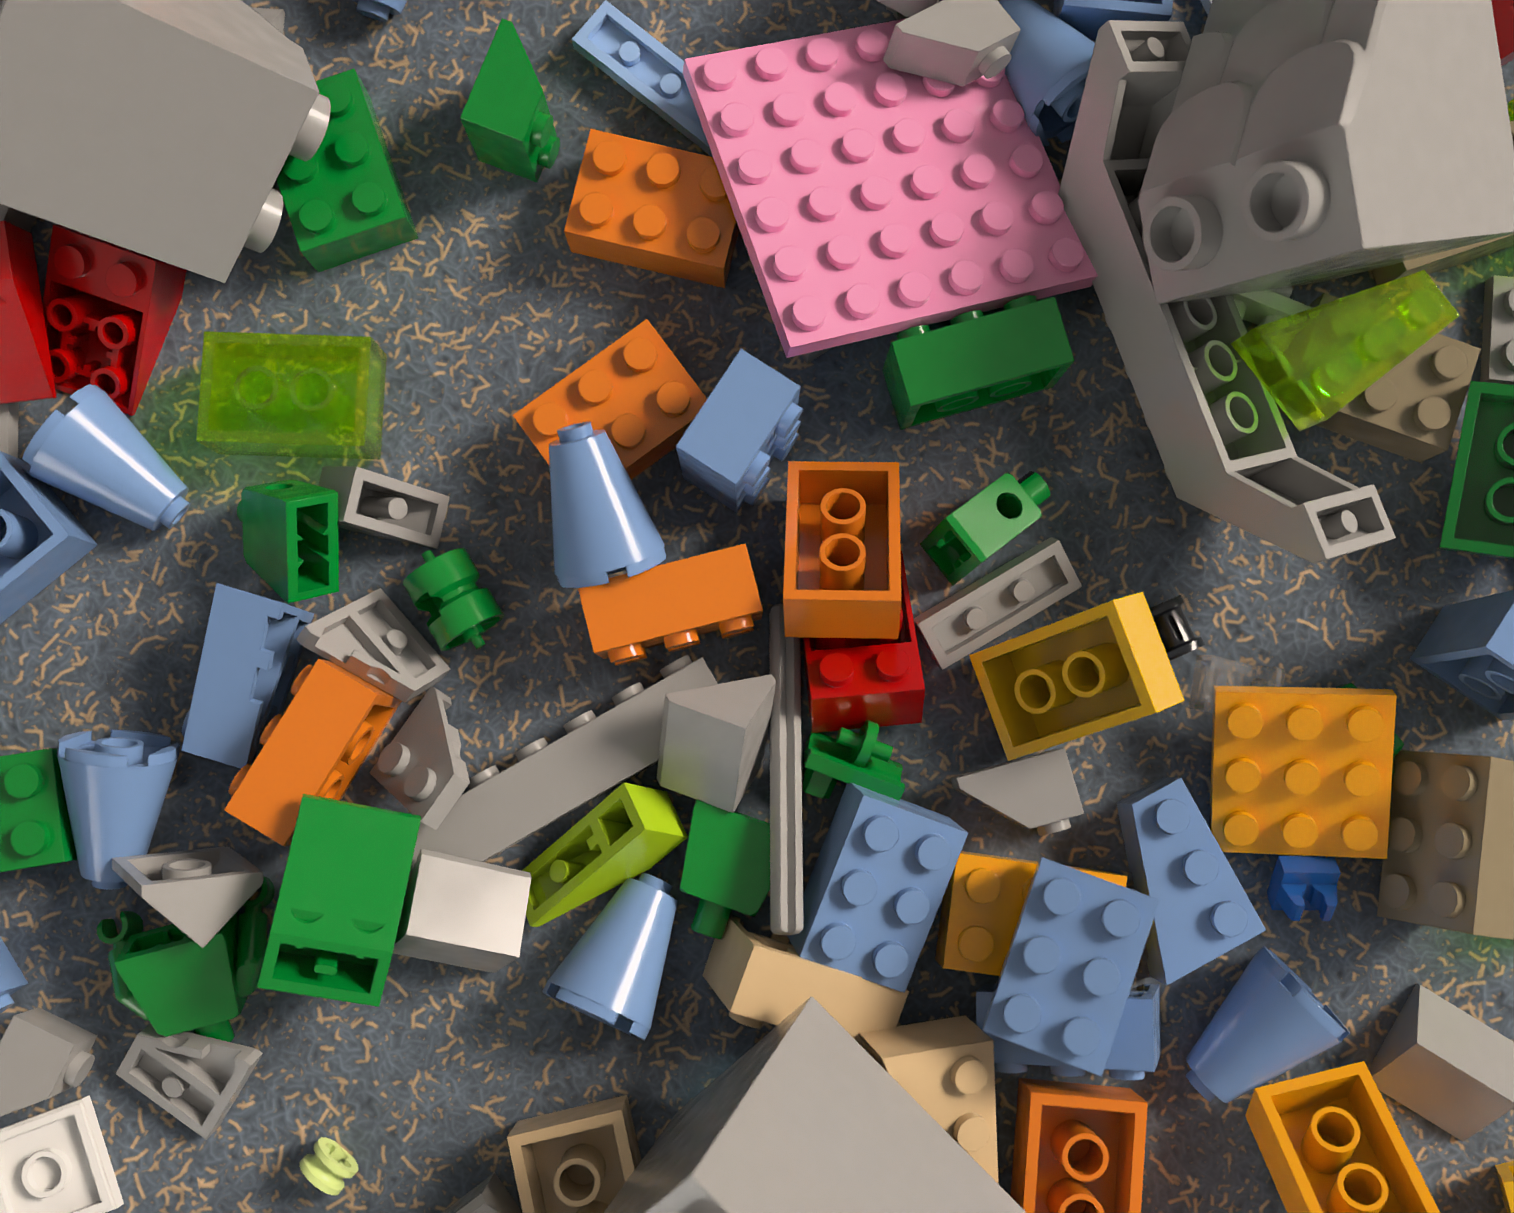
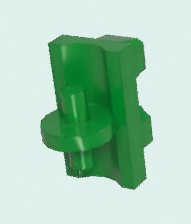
(851, 759)

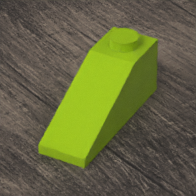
(602, 850)

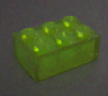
(291, 395)

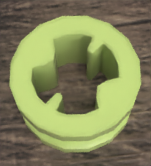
(328, 1166)

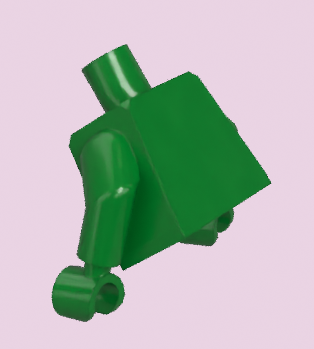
(177, 981)

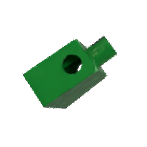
(985, 524)
(292, 537)
(725, 866)

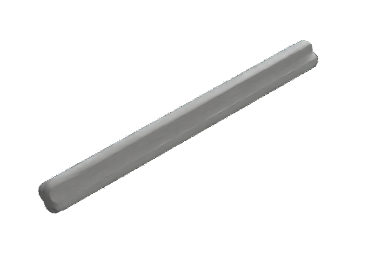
(785, 781)

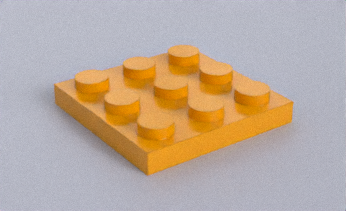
(1302, 770)

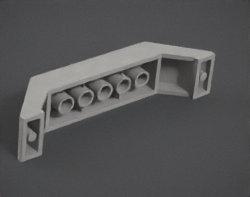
(1197, 394)

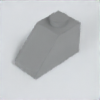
(954, 41)
(386, 506)
(1027, 790)
(41, 1058)

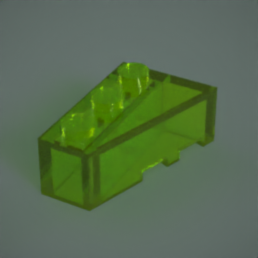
(1340, 348)

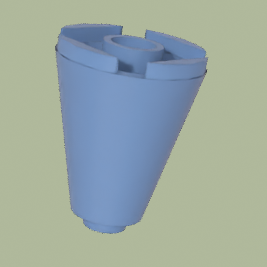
(1047, 69)
(106, 462)
(596, 512)
(114, 796)
(620, 958)
(1261, 1031)

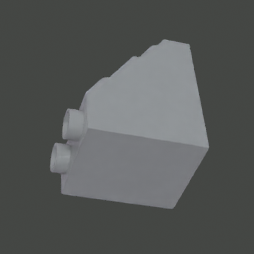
(154, 123)
(1327, 144)
(807, 1130)

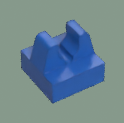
(1303, 885)

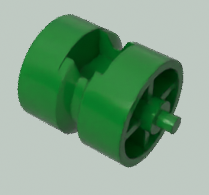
(450, 594)

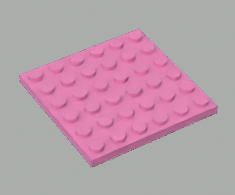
(879, 189)

